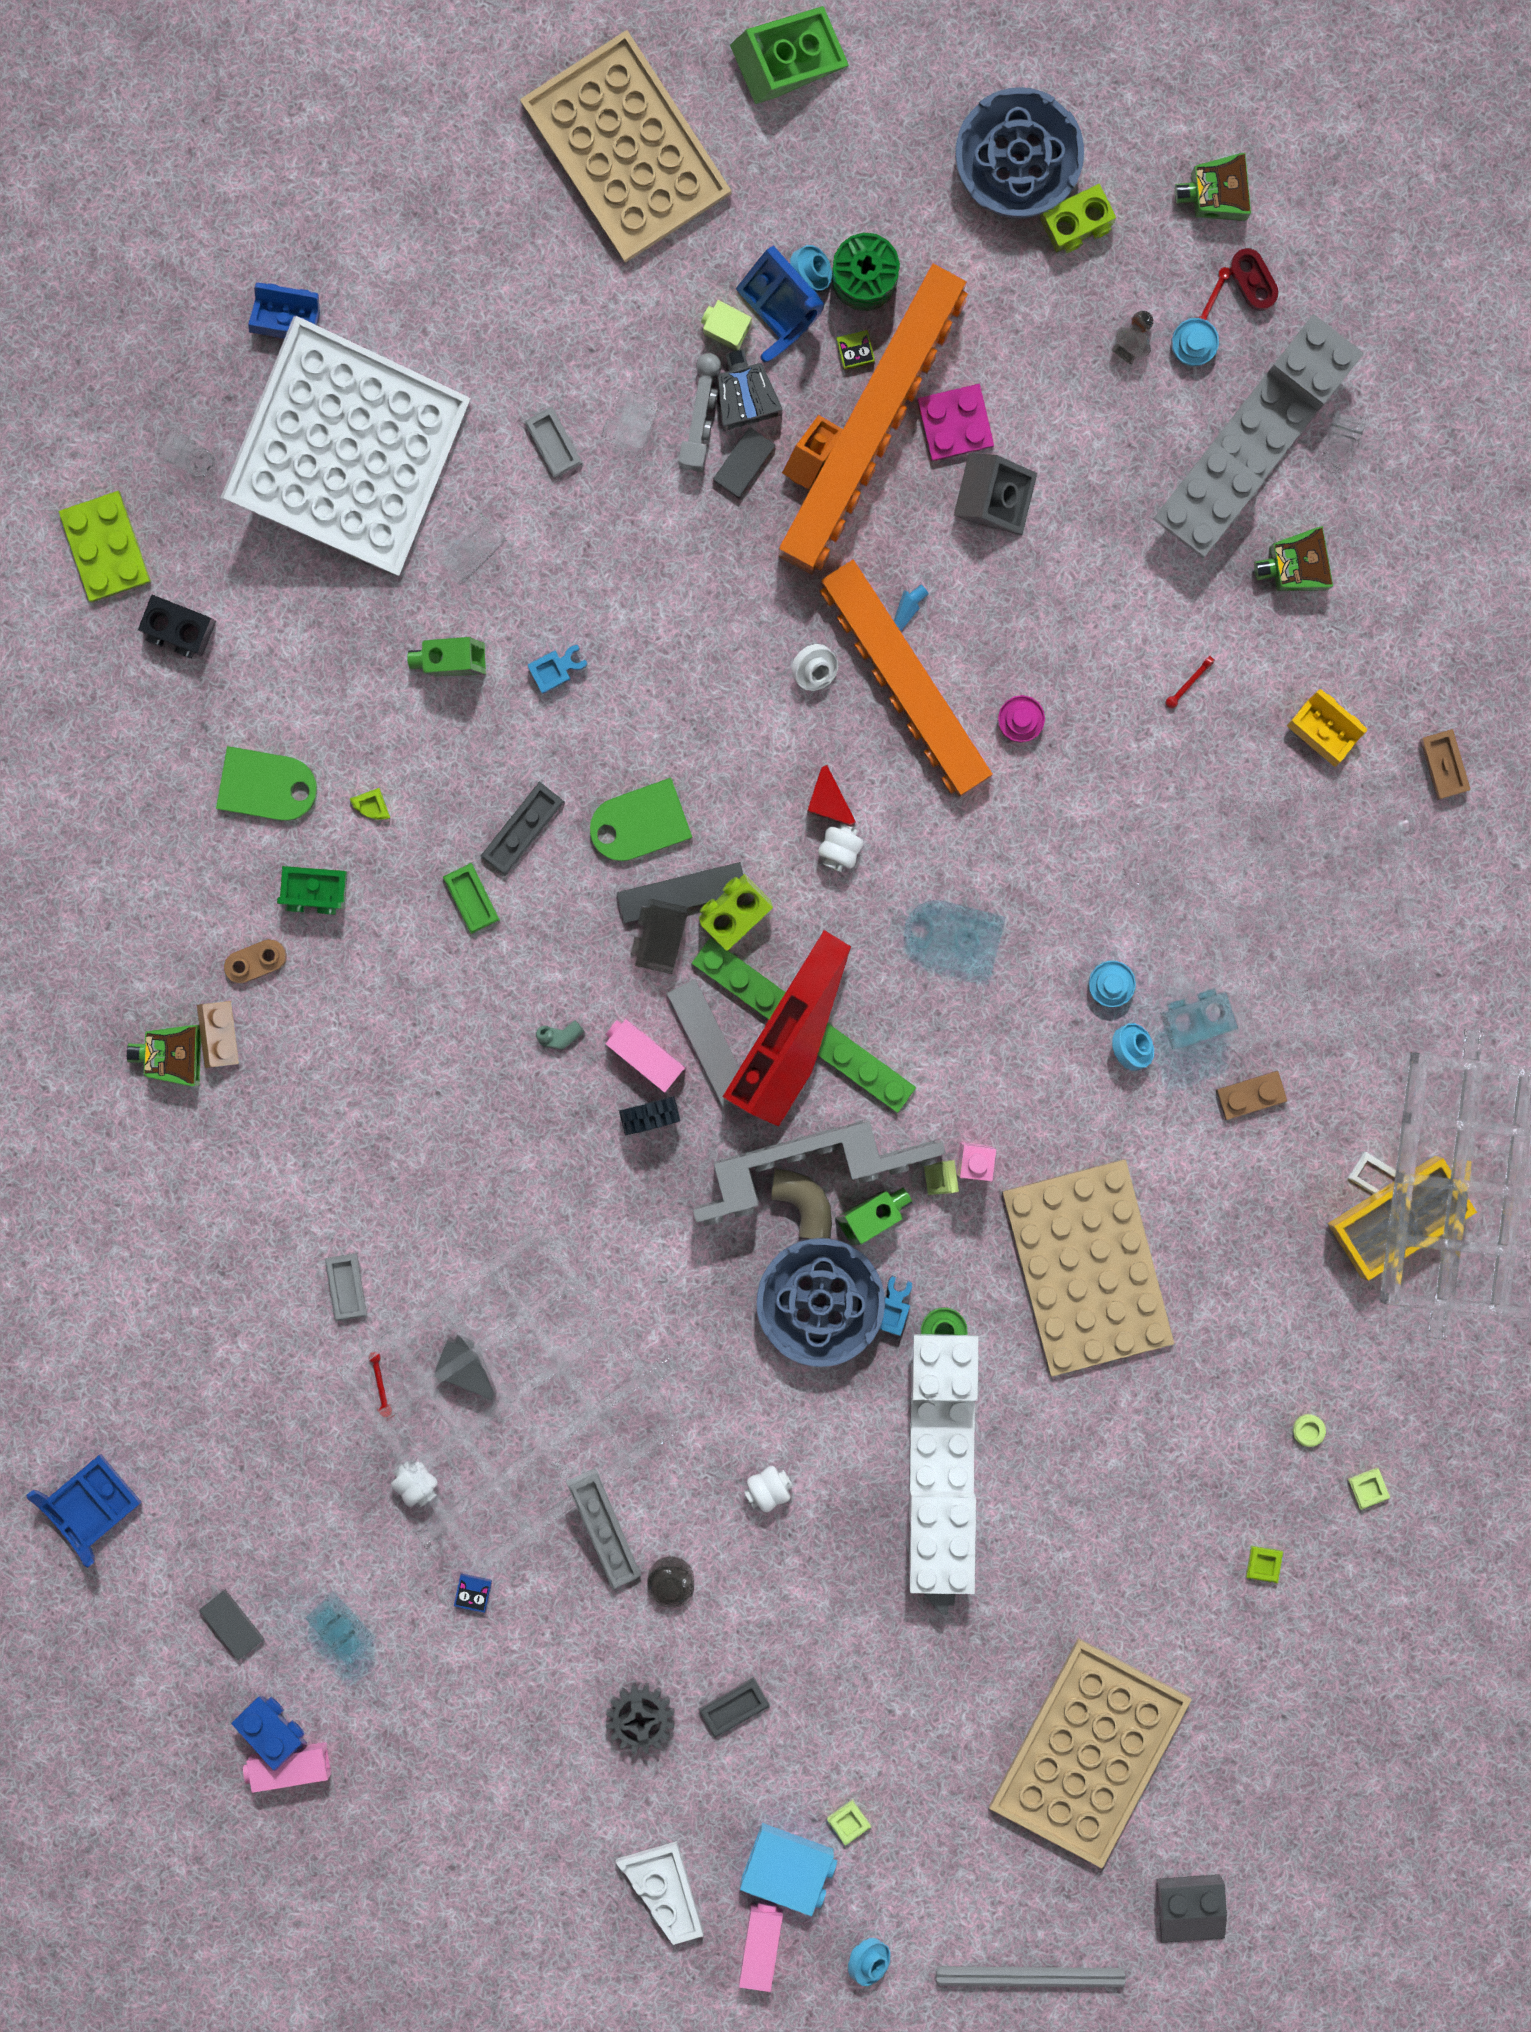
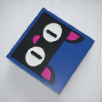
(473, 1592)

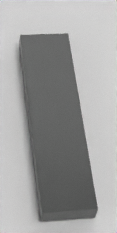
(683, 891)

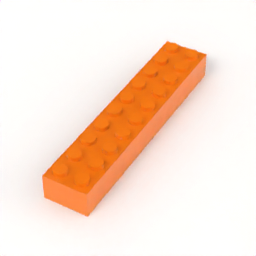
(873, 417)

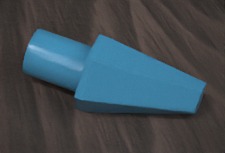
(908, 606)

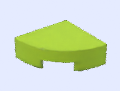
(371, 804)

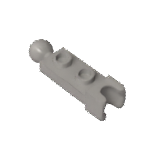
(693, 452)

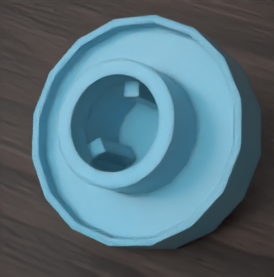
(812, 267)
(1195, 342)
(1111, 983)
(1133, 1046)
(869, 1961)

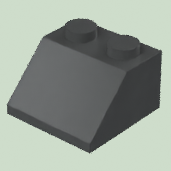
(995, 493)
(1192, 1908)

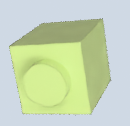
(726, 325)

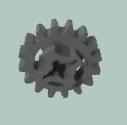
(627, 1722)

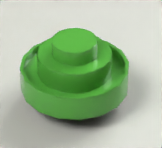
(944, 1322)

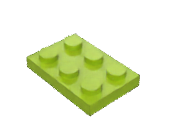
(104, 546)

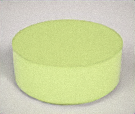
(1309, 1430)

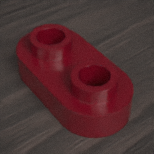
(1257, 279)

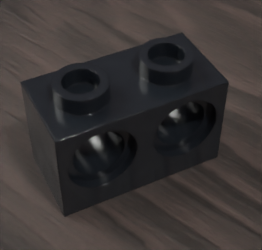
(178, 621)

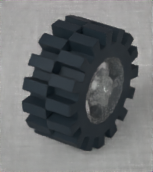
(649, 1115)

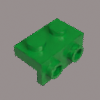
(312, 889)

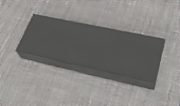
(522, 828)

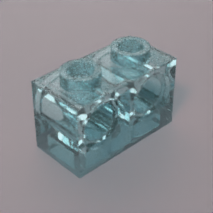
(1200, 1026)

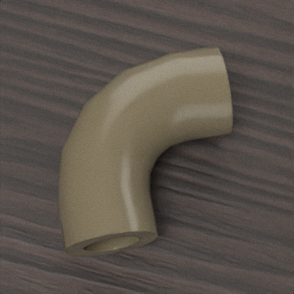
(808, 1199)

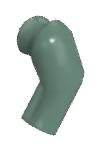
(559, 1038)

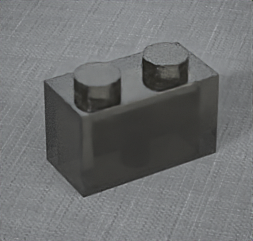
(660, 935)

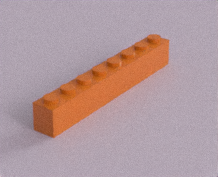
(905, 677)

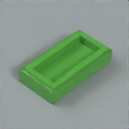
(471, 898)

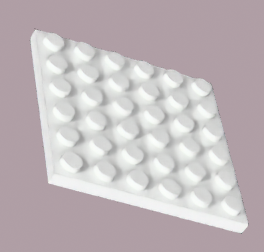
(345, 446)

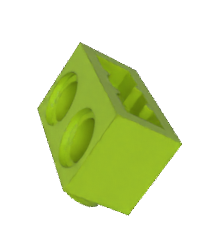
(1073, 212)
(742, 916)

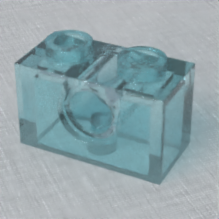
(340, 1628)

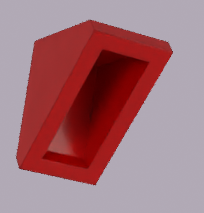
(828, 800)

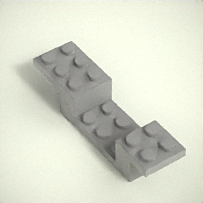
(1258, 436)
(860, 1153)

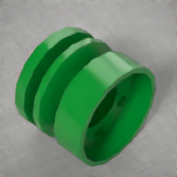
(862, 290)

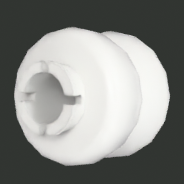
(840, 847)
(408, 1489)
(768, 1489)

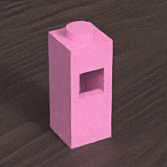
(644, 1054)
(975, 1161)
(303, 1767)
(761, 1946)

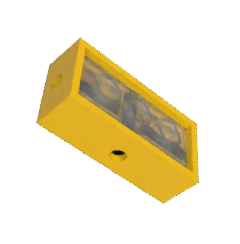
(1365, 1227)

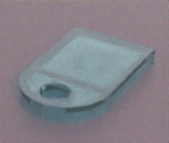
(957, 937)

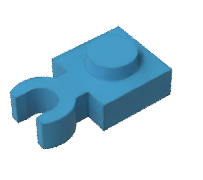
(552, 671)
(895, 1310)

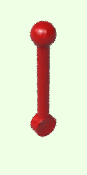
(1224, 274)
(1172, 701)
(375, 1360)

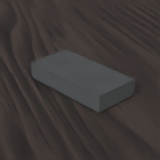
(744, 462)
(231, 1624)
(734, 1707)

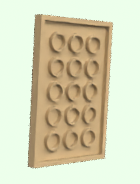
(625, 146)
(1088, 1267)
(1090, 1753)

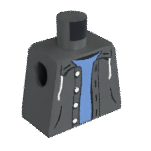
(746, 393)

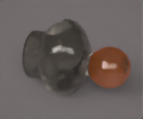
(1132, 341)

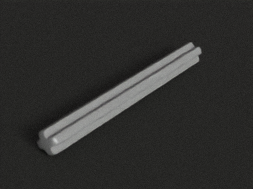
(1030, 1976)

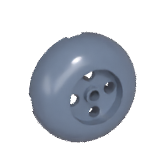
(1016, 115)
(817, 1340)

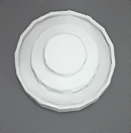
(814, 667)

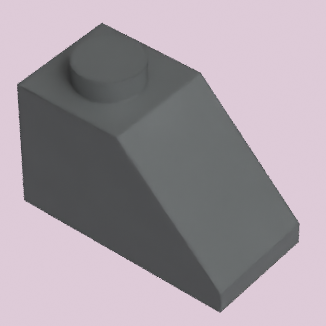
(470, 1377)

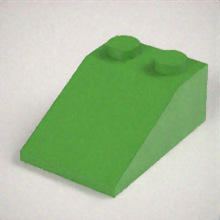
(788, 54)

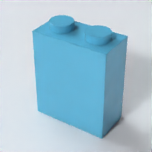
(788, 1870)

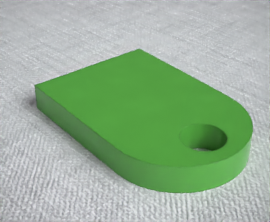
(263, 785)
(642, 820)

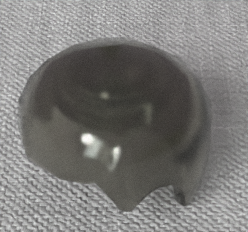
(670, 1582)

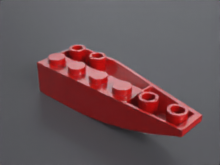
(792, 1037)

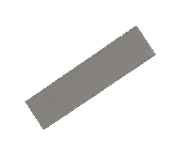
(705, 1036)
(603, 1528)

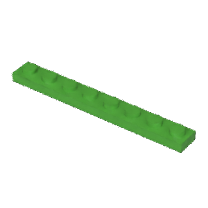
(835, 1046)

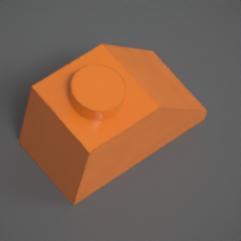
(812, 452)

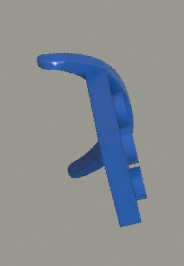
(780, 300)
(87, 1505)

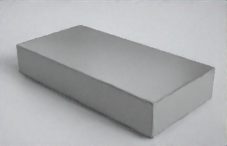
(553, 442)
(346, 1287)

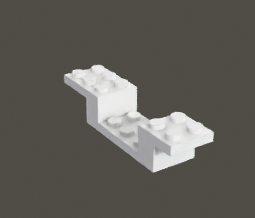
(943, 1464)

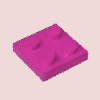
(955, 422)

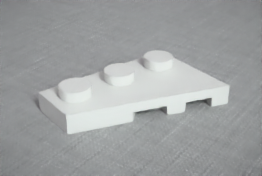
(665, 1888)

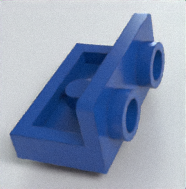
(278, 305)
(269, 1731)

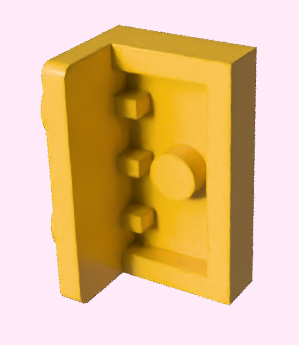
(1327, 727)

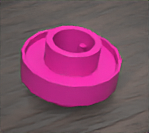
(1021, 719)

